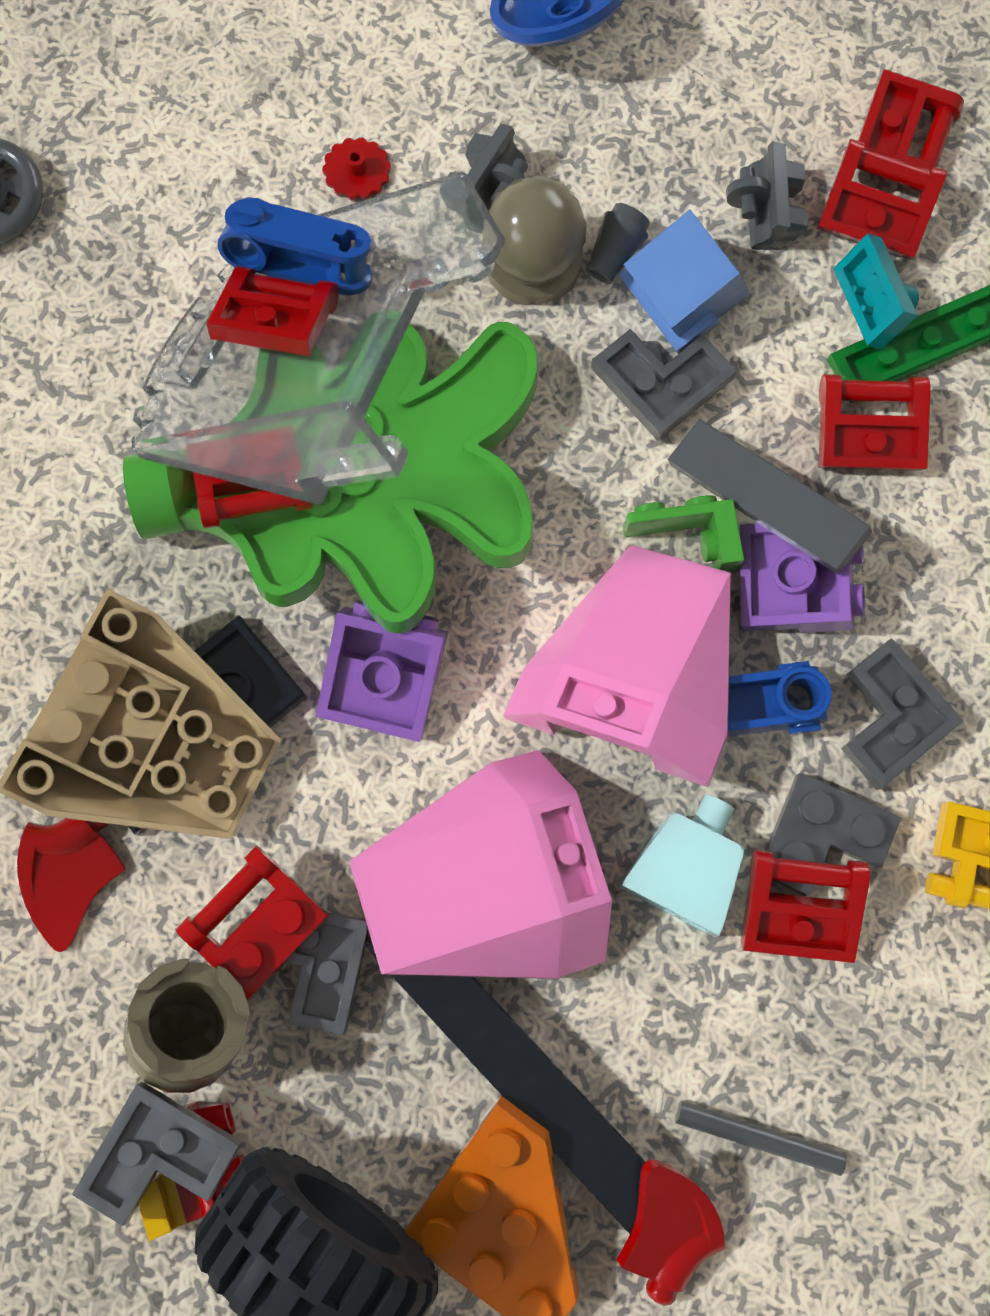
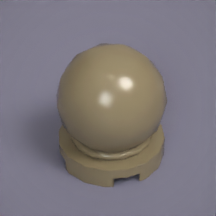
(542, 241)
(185, 1026)

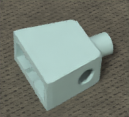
(689, 867)

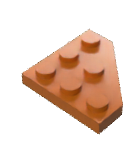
(502, 1219)

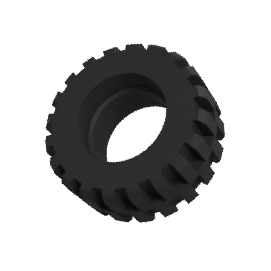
(308, 1245)

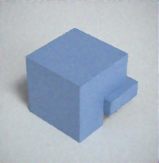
(684, 281)

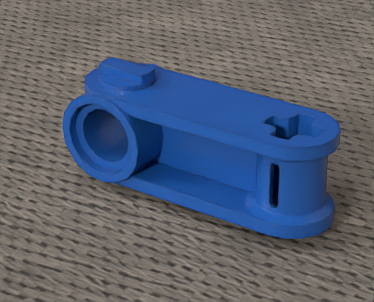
(295, 245)
(761, 703)

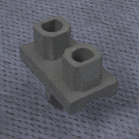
(494, 162)
(765, 195)

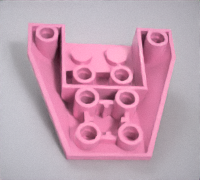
(640, 665)
(489, 881)

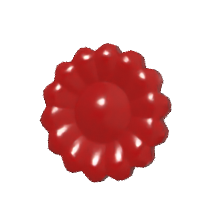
(356, 168)

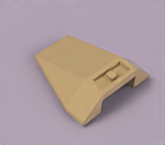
(141, 733)

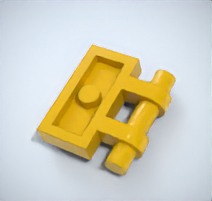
(965, 840)

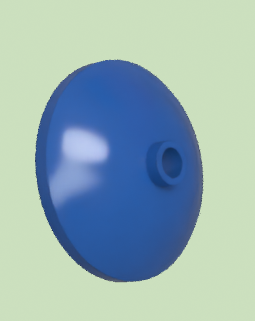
(550, 21)

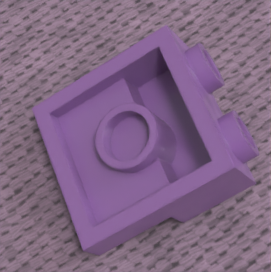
(793, 590)
(381, 676)

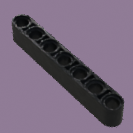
(534, 1085)

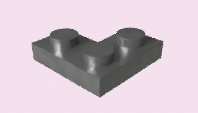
(659, 392)
(910, 711)
(827, 818)
(328, 974)
(152, 1138)

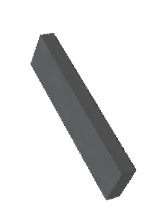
(770, 496)

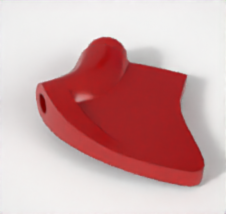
(62, 873)
(671, 1231)

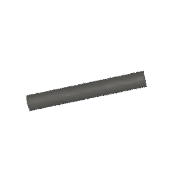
(761, 1138)

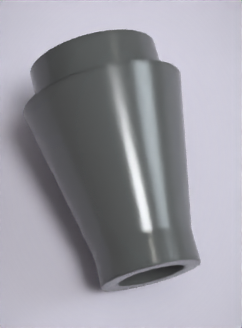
(617, 241)

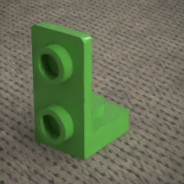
(718, 542)

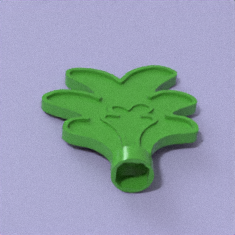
(375, 525)

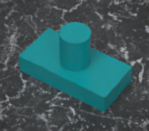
(876, 291)

